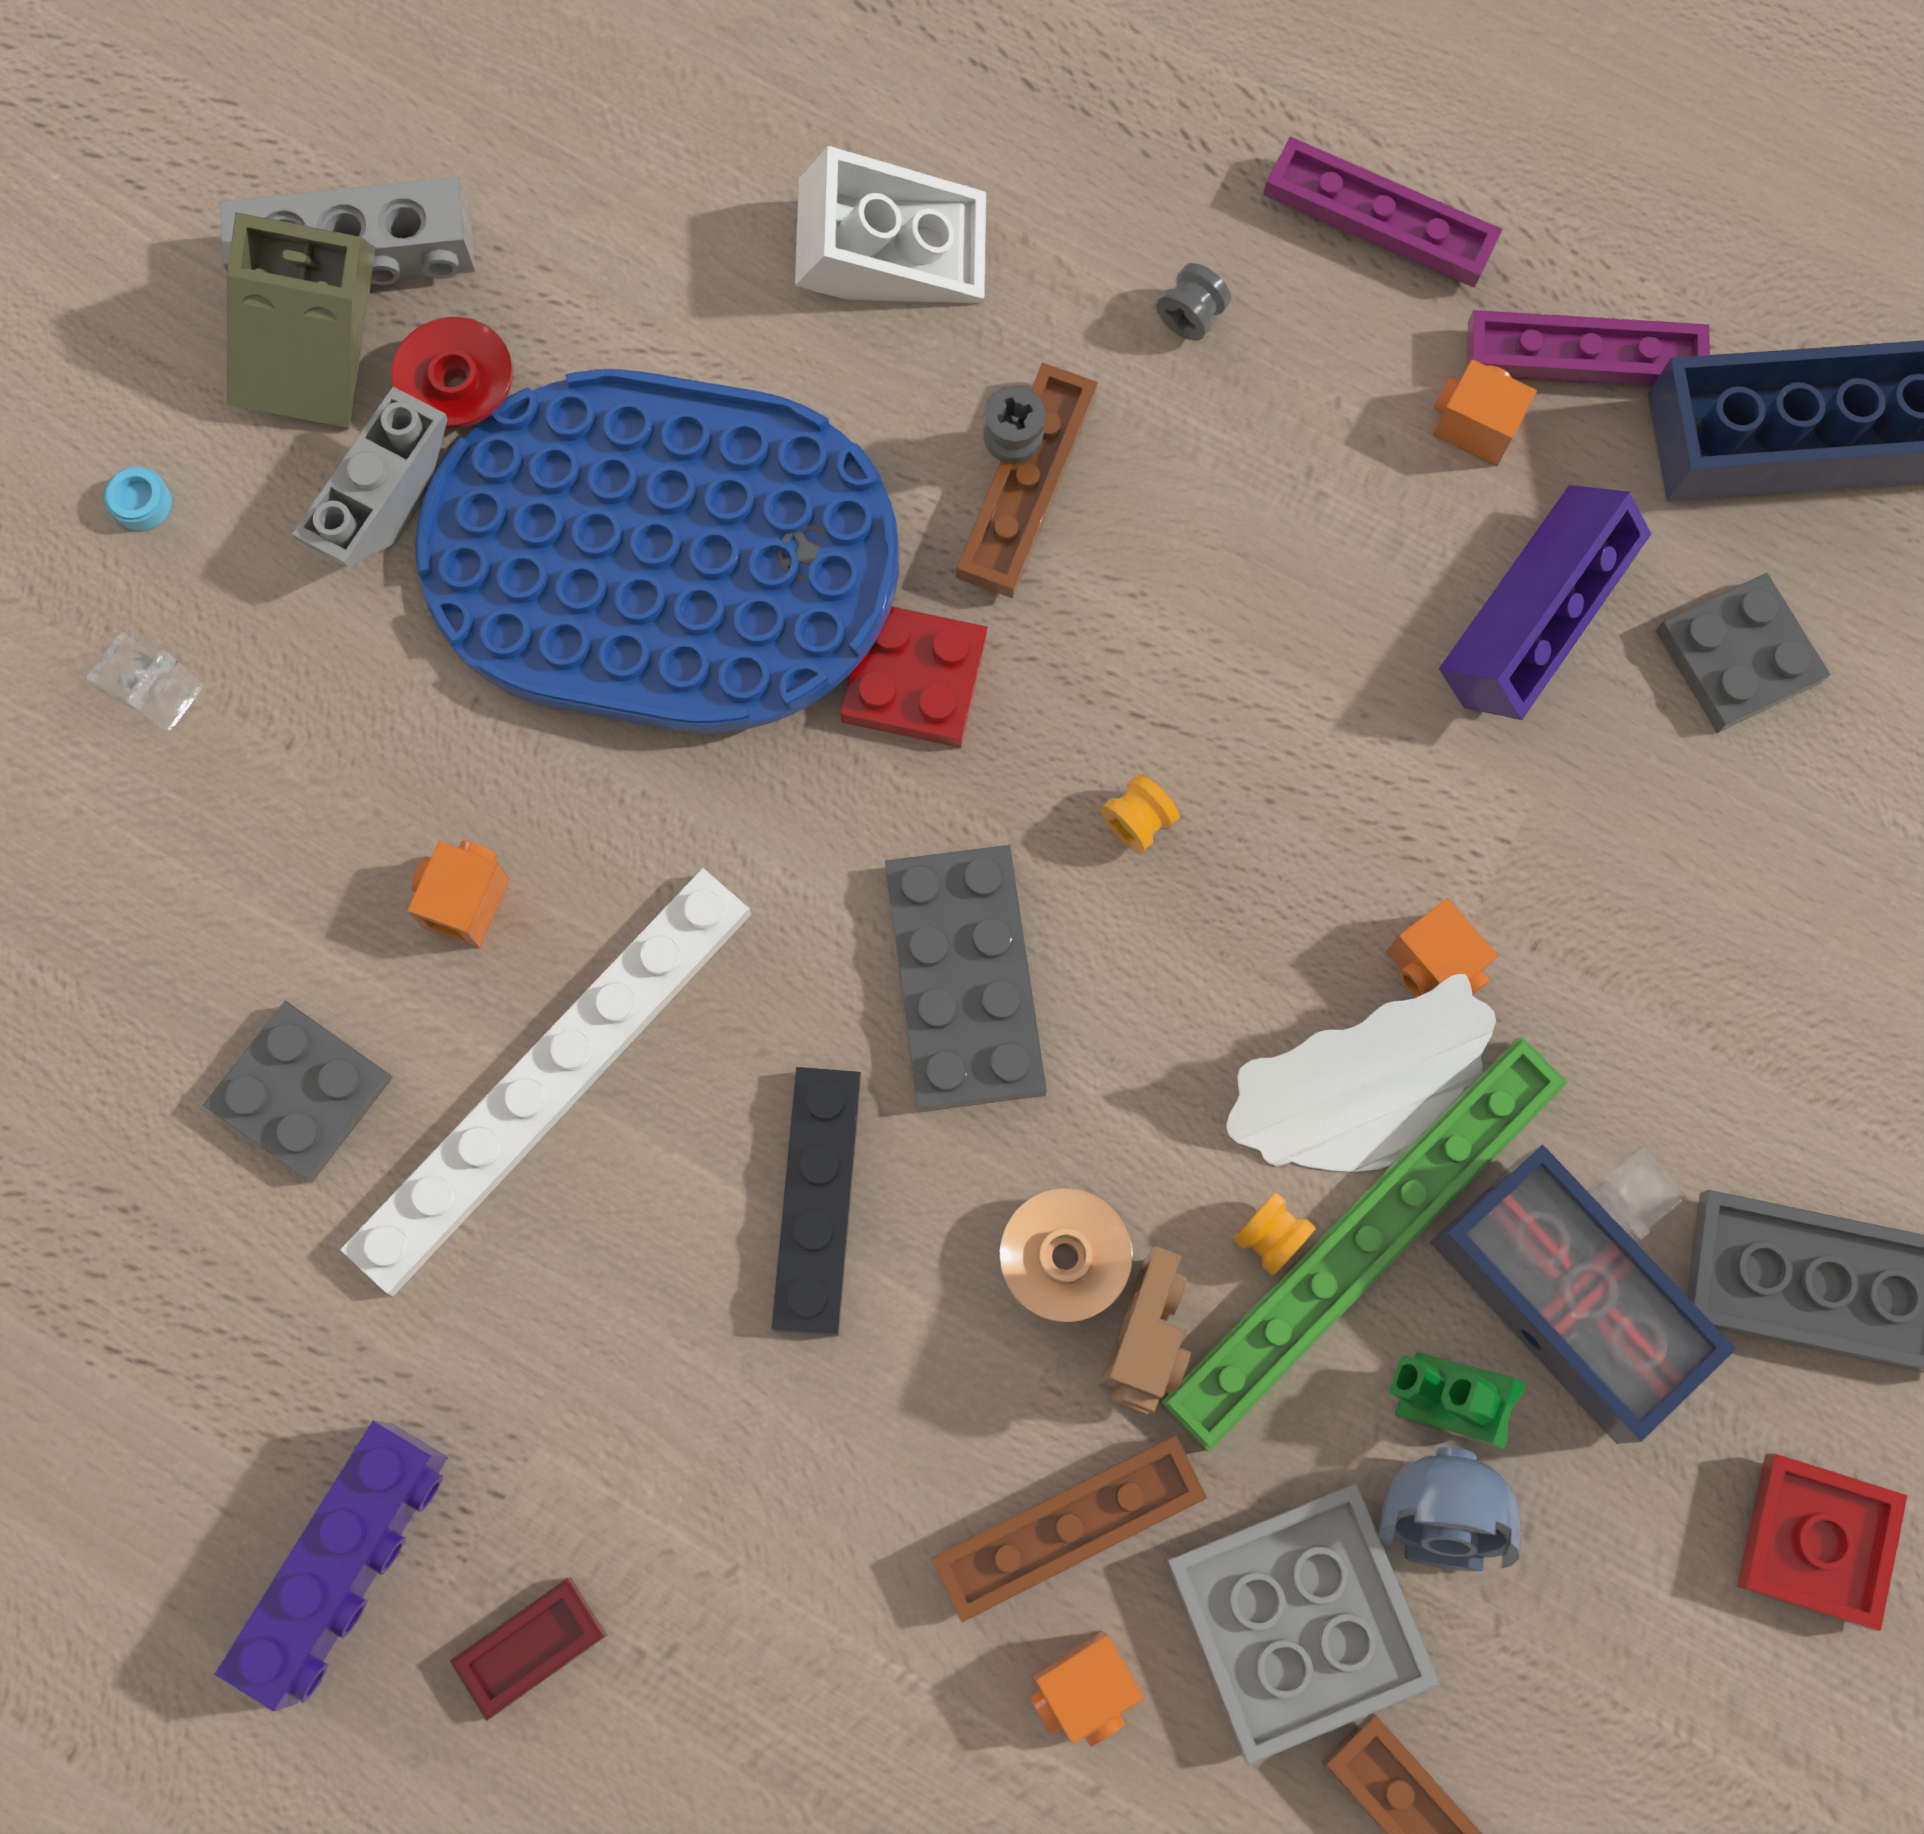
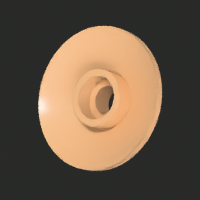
(1074, 1221)

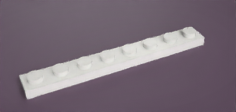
(545, 1083)

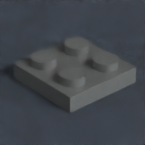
(1742, 652)
(298, 1091)

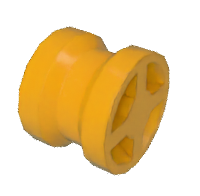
(1140, 813)
(1274, 1233)

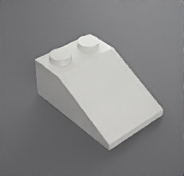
(888, 233)

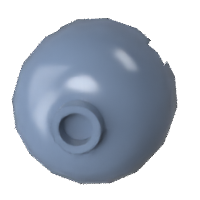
(1452, 1512)

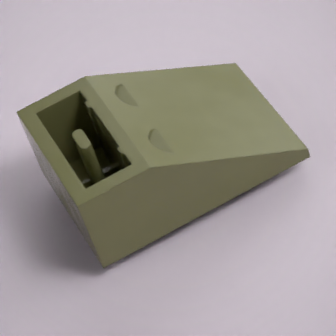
(295, 318)

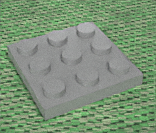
(1302, 1623)

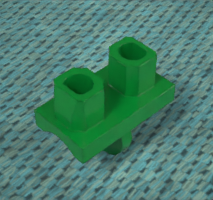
(1455, 1398)

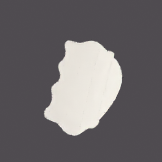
(1364, 1090)

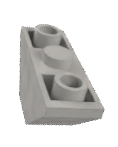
(376, 482)

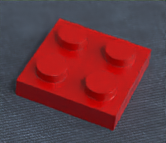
(917, 678)
(1822, 1541)

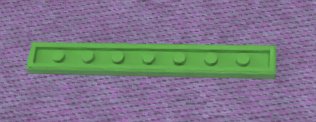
(1362, 1244)

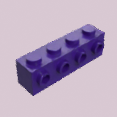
(1545, 601)
(332, 1566)

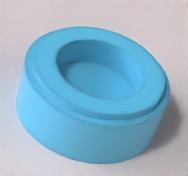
(138, 498)

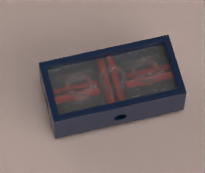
(1583, 1296)

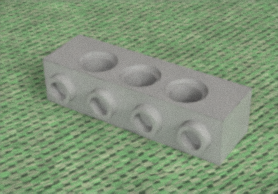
(381, 216)

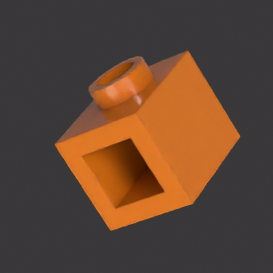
(1482, 410)
(458, 891)
(1441, 947)
(1086, 1691)

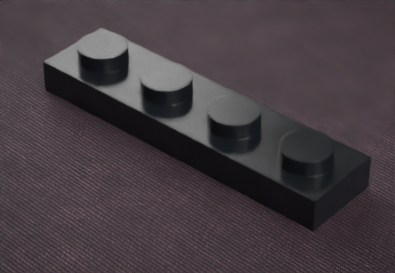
(817, 1202)

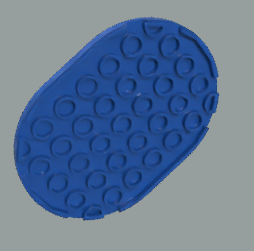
(625, 545)

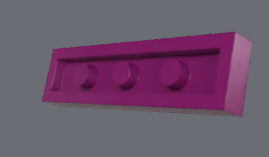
(1382, 211)
(1581, 346)

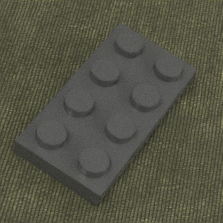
(965, 978)
(1809, 1279)

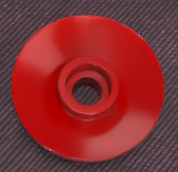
(451, 350)

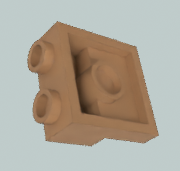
(1146, 1351)

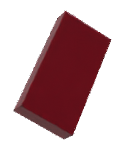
(528, 1648)

